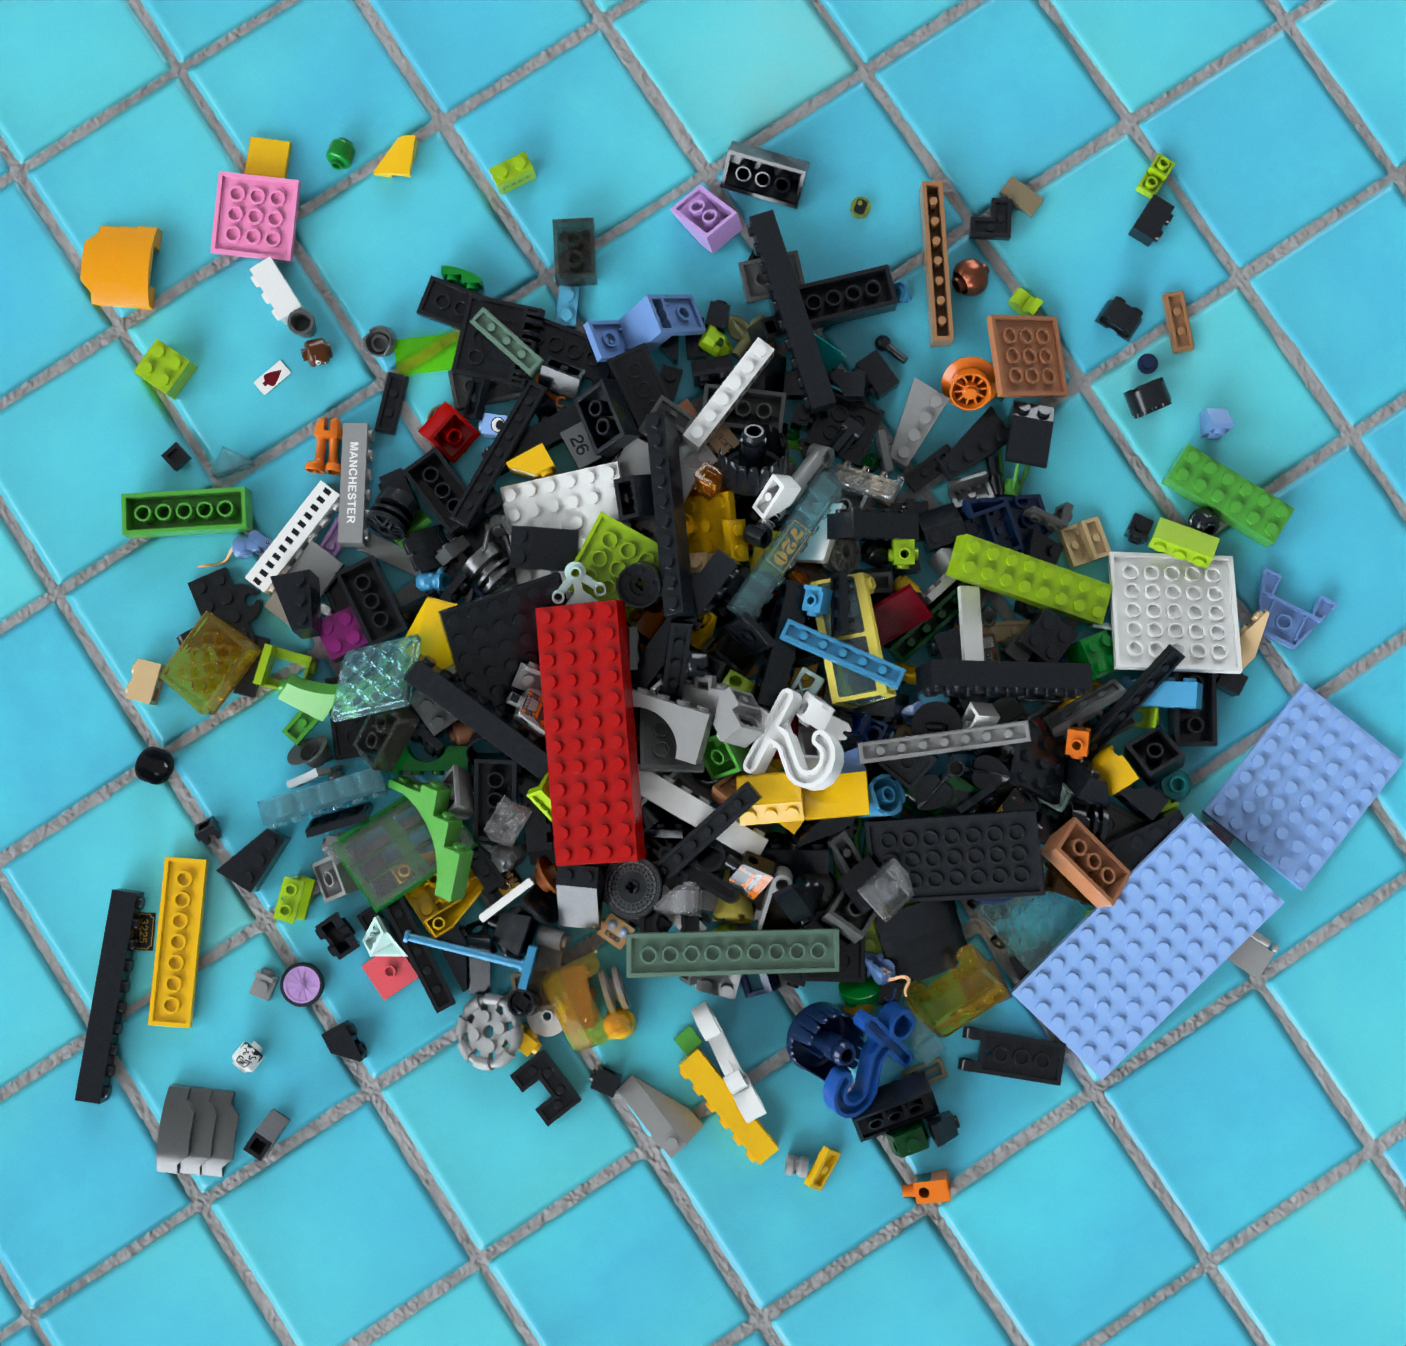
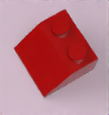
(449, 432)

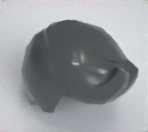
(380, 341)

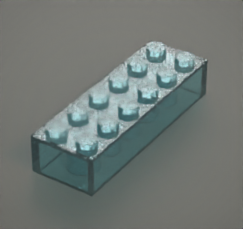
(321, 797)

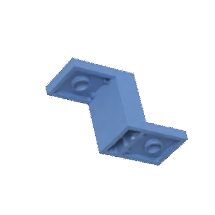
(648, 322)

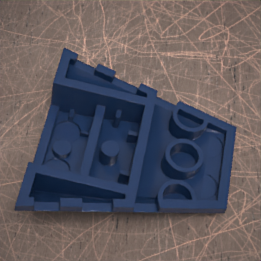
(1002, 520)

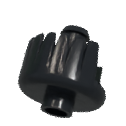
(754, 459)

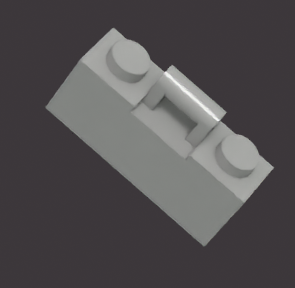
(702, 695)

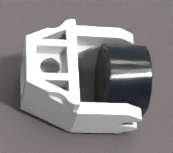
(822, 716)

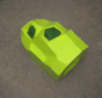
(715, 342)

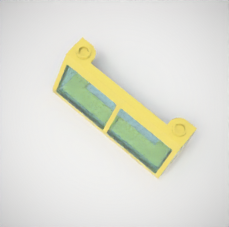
(846, 686)

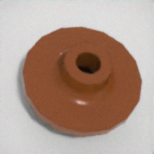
(546, 874)

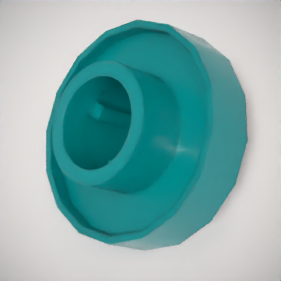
(1176, 785)

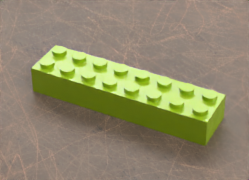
(1029, 580)

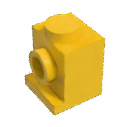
(530, 1041)

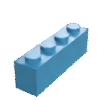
(1171, 693)

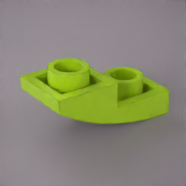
(1155, 176)

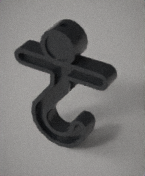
(701, 872)

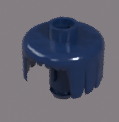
(824, 1038)

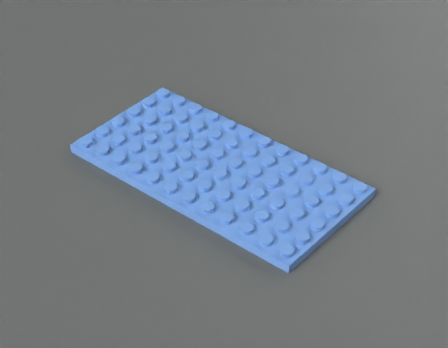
(1150, 950)

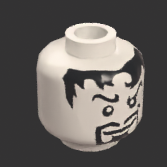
(248, 1056)

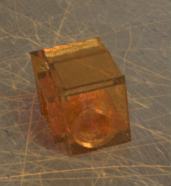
(708, 480)

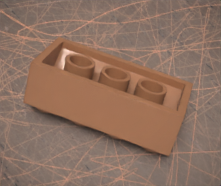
(1086, 863)

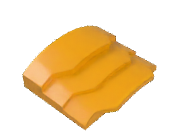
(119, 266)

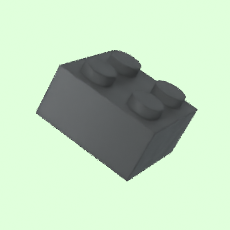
(452, 550)

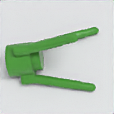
(1012, 487)

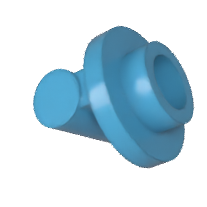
(902, 292)

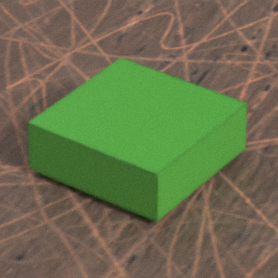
(688, 1040)

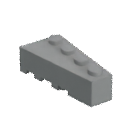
(917, 419)

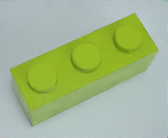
(1183, 542)

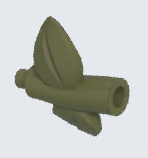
(737, 330)

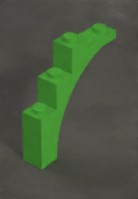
(451, 857)

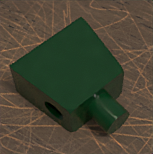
(909, 1139)

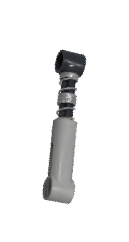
(816, 459)

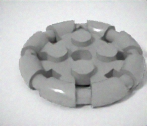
(478, 1032)

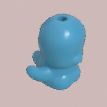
(430, 581)

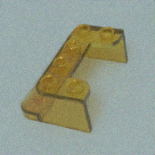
(958, 994)
(576, 1006)

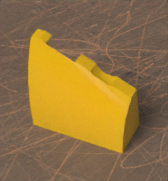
(399, 158)

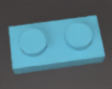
(568, 306)

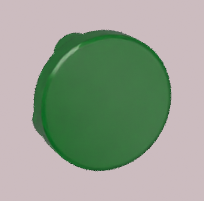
(859, 993)

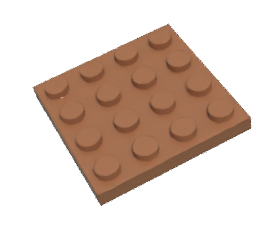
(1027, 356)

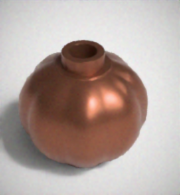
(970, 277)

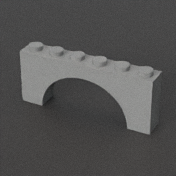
(689, 724)

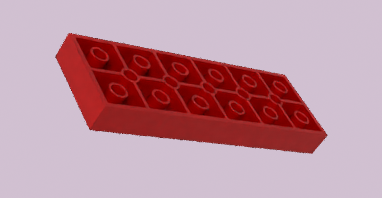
(590, 733)

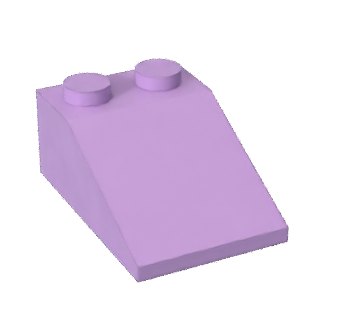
(707, 218)

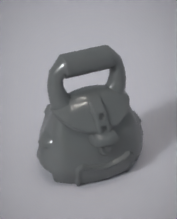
(505, 857)

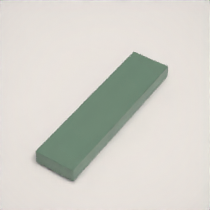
(507, 341)

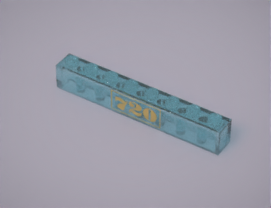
(786, 545)

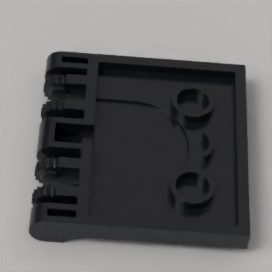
(479, 356)

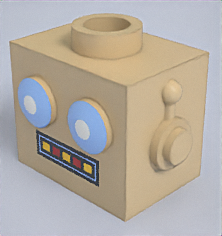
(615, 929)

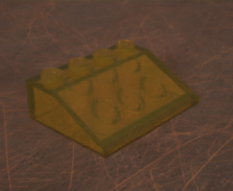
(209, 664)

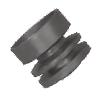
(488, 569)

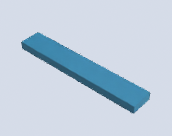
(842, 654)

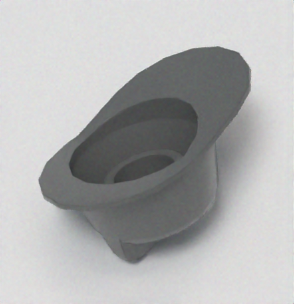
(311, 751)

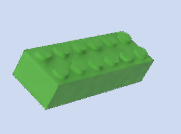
(1228, 495)
(187, 512)

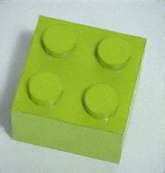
(165, 369)

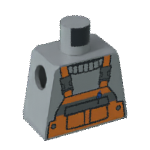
(529, 710)

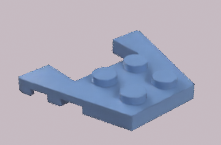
(1286, 622)

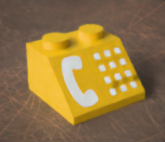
(533, 464)

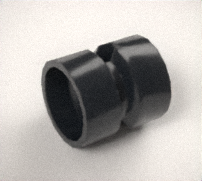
(524, 1002)

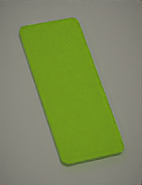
(426, 354)

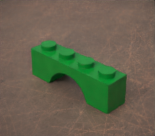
(452, 756)

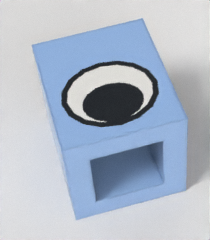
(491, 425)

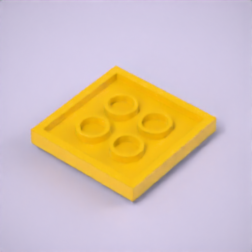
(708, 520)

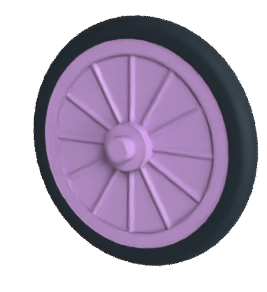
(302, 984)

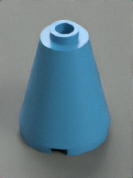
(884, 796)

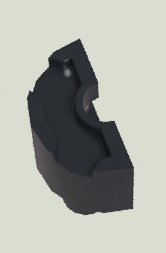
(1120, 318)
(338, 934)

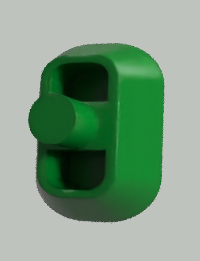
(793, 434)

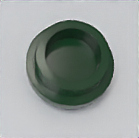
(872, 461)

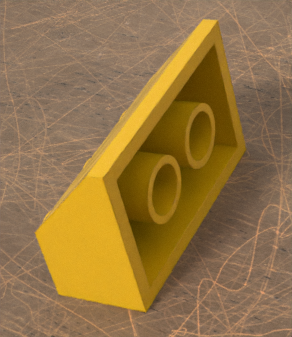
(779, 801)

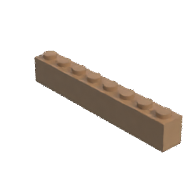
(936, 264)

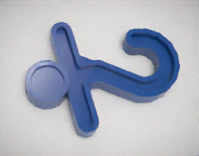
(884, 1039)

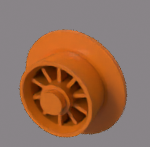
(969, 383)

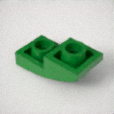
(468, 279)

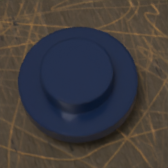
(1147, 363)

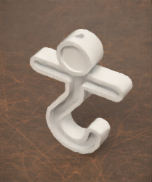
(780, 737)
(735, 1079)

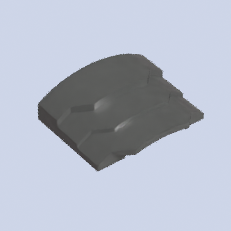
(197, 1131)

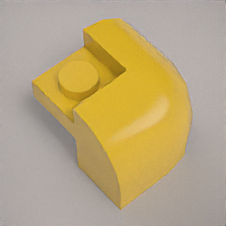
(1113, 769)

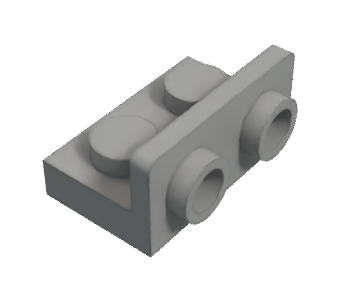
(528, 676)

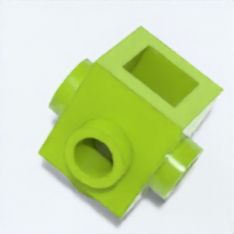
(906, 546)

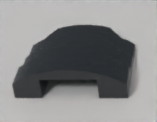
(922, 938)

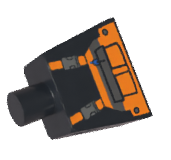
(750, 873)

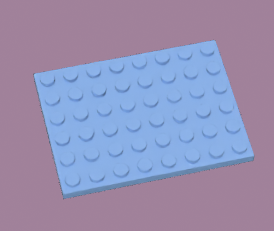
(1302, 786)

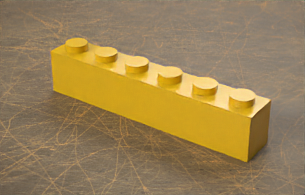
(712, 1086)

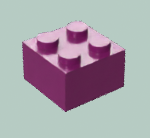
(342, 633)

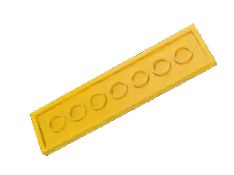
(178, 942)

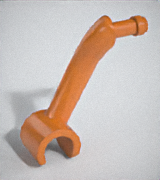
(554, 397)

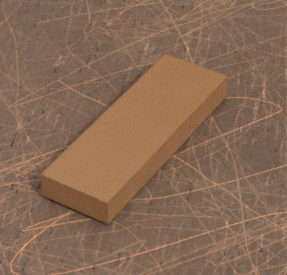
(1177, 322)

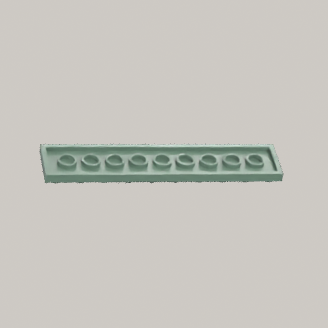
(732, 952)

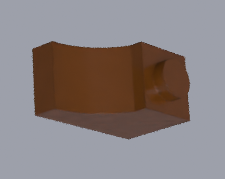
(647, 619)

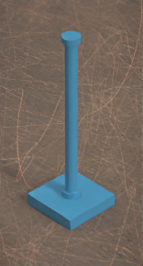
(525, 965)

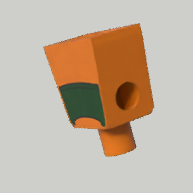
(937, 1187)

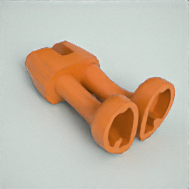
(323, 435)

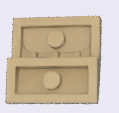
(1084, 542)

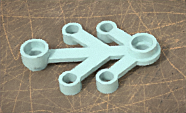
(579, 595)

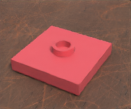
(390, 974)

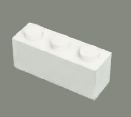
(275, 289)

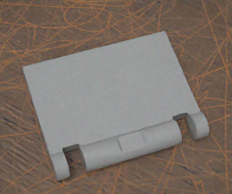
(1253, 954)

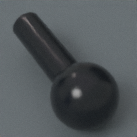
(883, 343)

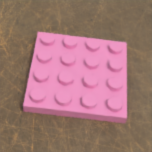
(255, 216)

